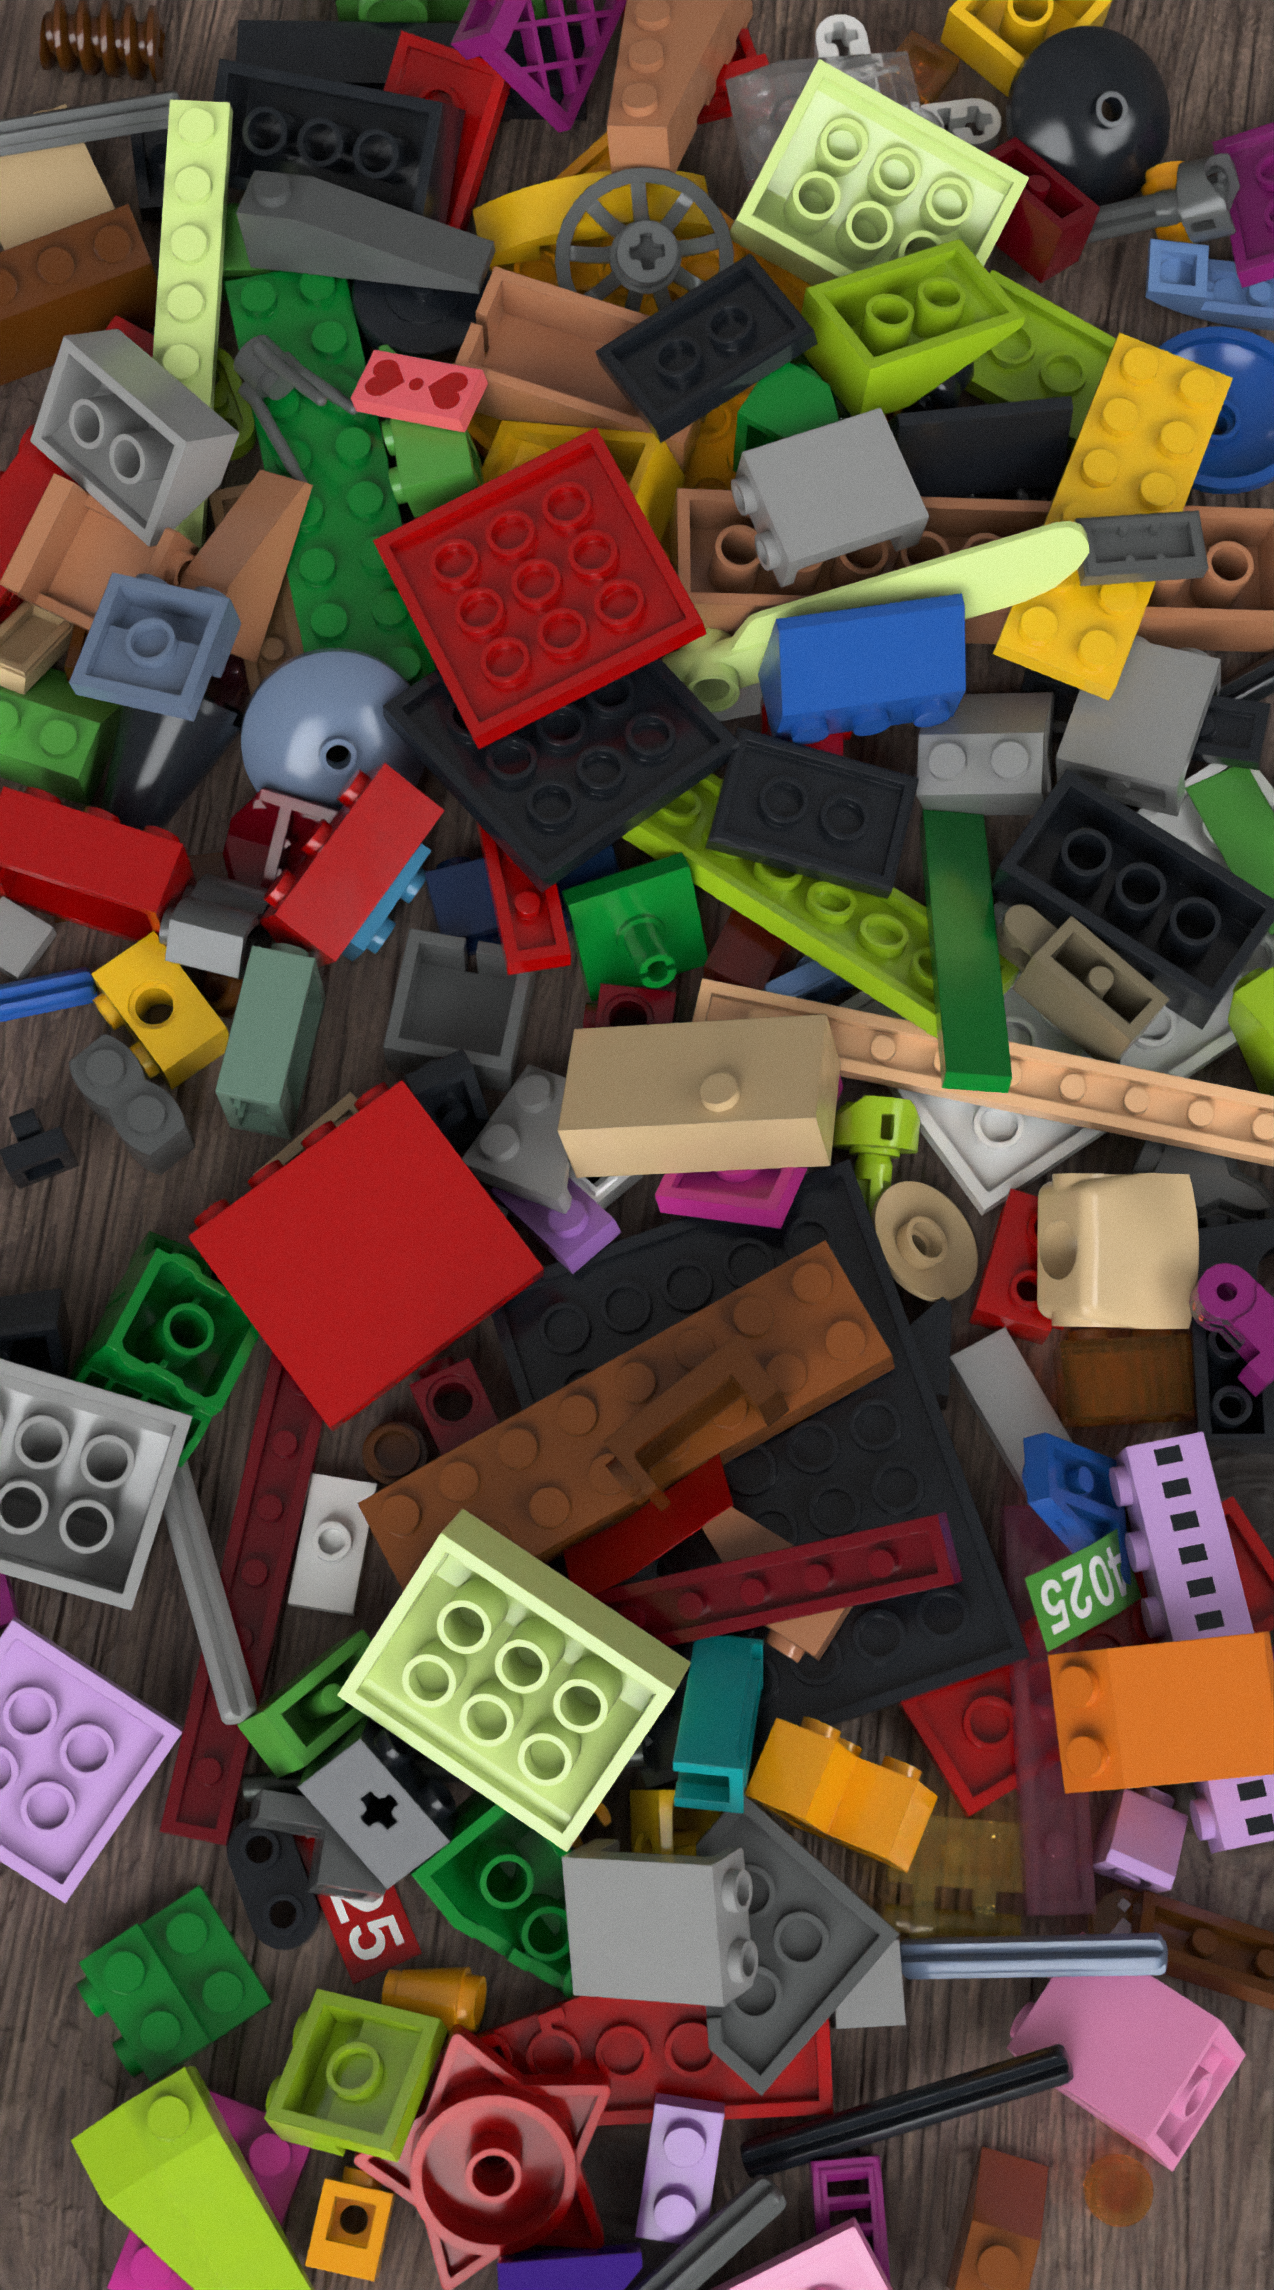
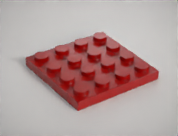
(539, 588)

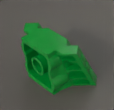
(170, 1336)

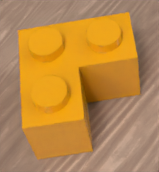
(828, 1791)

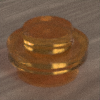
(1118, 2190)

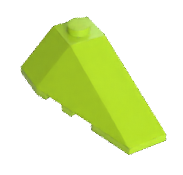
(187, 2189)

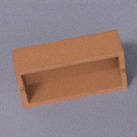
(545, 359)

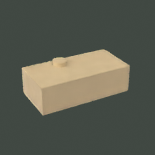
(700, 1096)

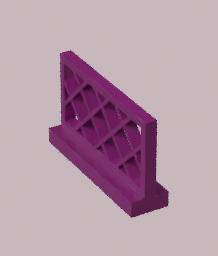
(490, 24)

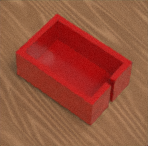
(88, 865)

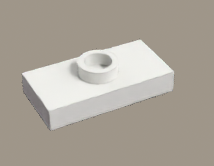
(331, 1546)

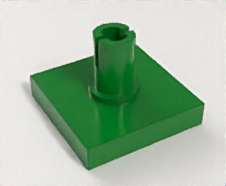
(637, 926)

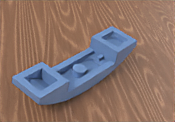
(1205, 288)

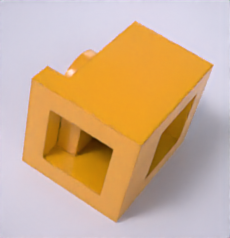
(335, 2247)

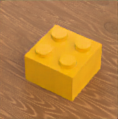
(1001, 33)

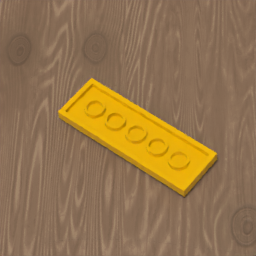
(1128, 459)

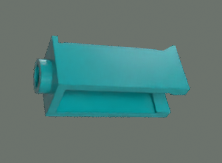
(718, 1723)

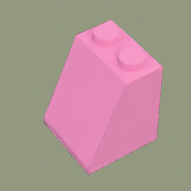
(1137, 2056)

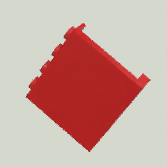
(365, 1253)

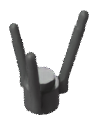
(274, 374)

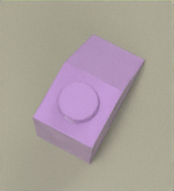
(1140, 1840)

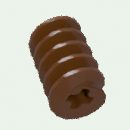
(103, 41)

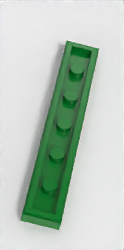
(964, 953)

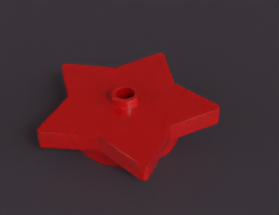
(507, 2204)

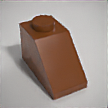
(1000, 2224)

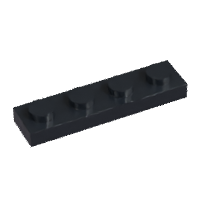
(1229, 736)

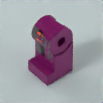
(1243, 1313)

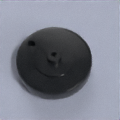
(415, 319)

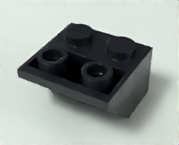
(1222, 1404)

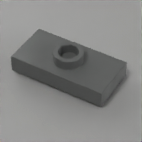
(1143, 548)

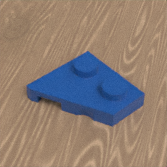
(1073, 1493)

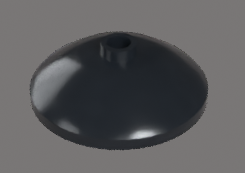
(1059, 114)

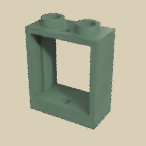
(271, 1040)

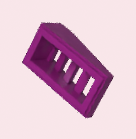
(852, 2168)

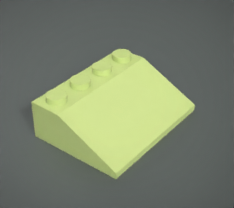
(868, 184)
(514, 1679)

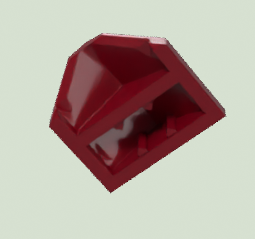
(268, 835)

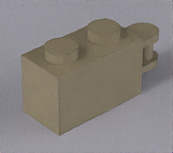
(1078, 982)

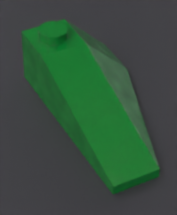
(503, 1889)

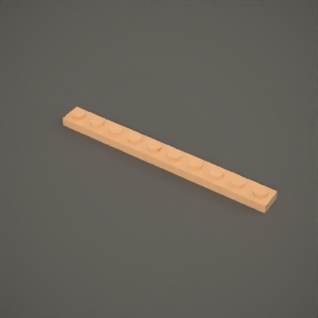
(1042, 1084)

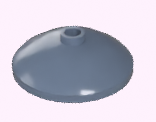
(321, 703)

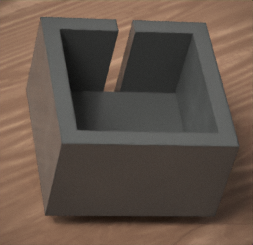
(449, 1009)

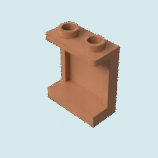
(75, 549)

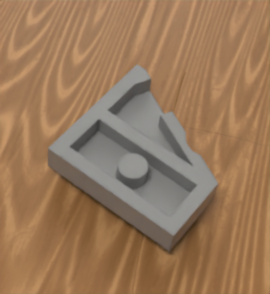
(521, 1142)

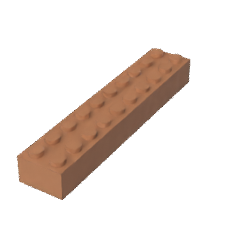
(1220, 612)

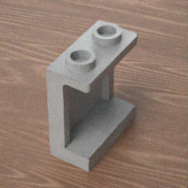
(828, 494)
(1147, 730)
(659, 1925)

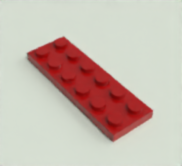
(971, 1723)

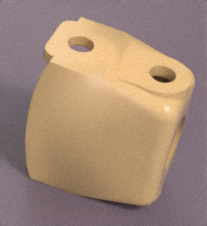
(1117, 1250)

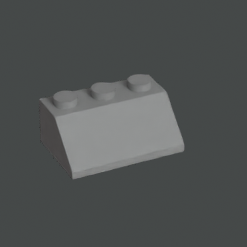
(131, 433)

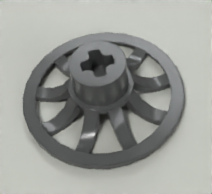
(645, 252)

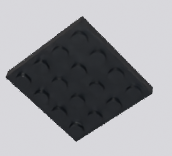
(573, 776)

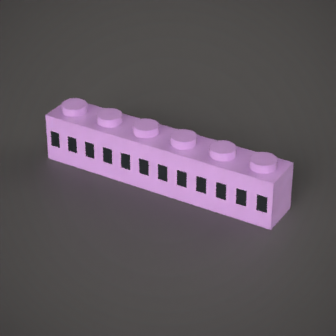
(1192, 1594)

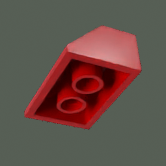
(349, 863)

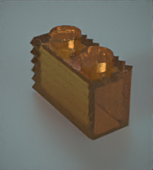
(1123, 1378)

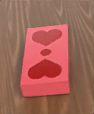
(419, 390)

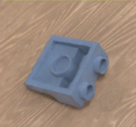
(155, 645)

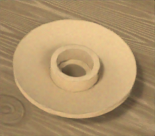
(925, 1241)

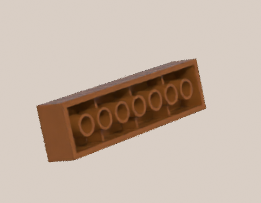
(545, 1468)

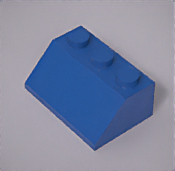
(865, 669)

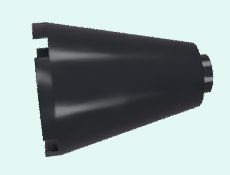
(164, 759)

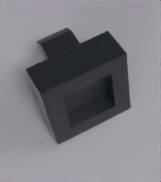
(38, 1152)

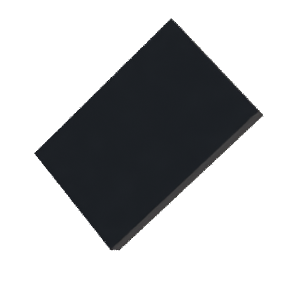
(706, 347)
(812, 813)

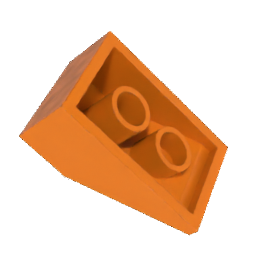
(1165, 1712)

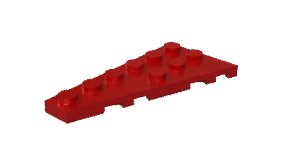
(654, 2051)

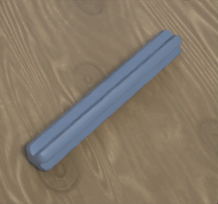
(1034, 1956)

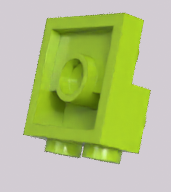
(354, 2076)

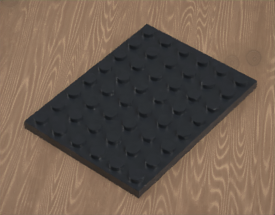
(838, 1472)

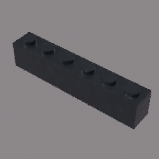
(364, 52)

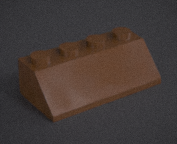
(70, 287)

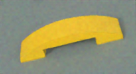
(534, 214)

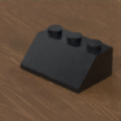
(986, 449)

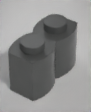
(216, 926)
(137, 1108)

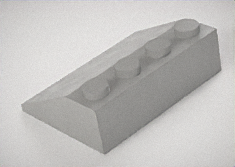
(81, 1482)

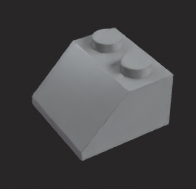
(989, 756)

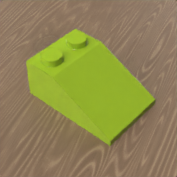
(905, 326)

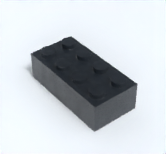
(341, 133)
(1138, 892)

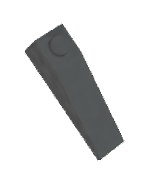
(339, 233)

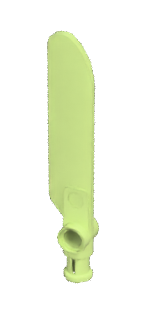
(986, 575)

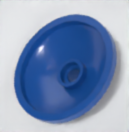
(1244, 452)

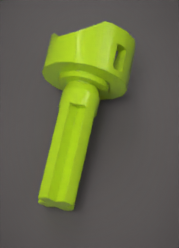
(876, 1133)

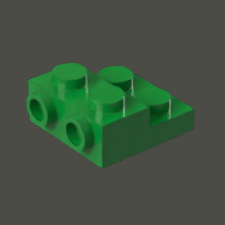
(172, 1986)

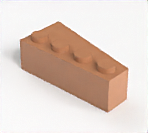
(666, 76)

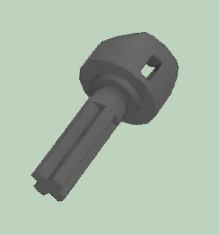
(1196, 202)

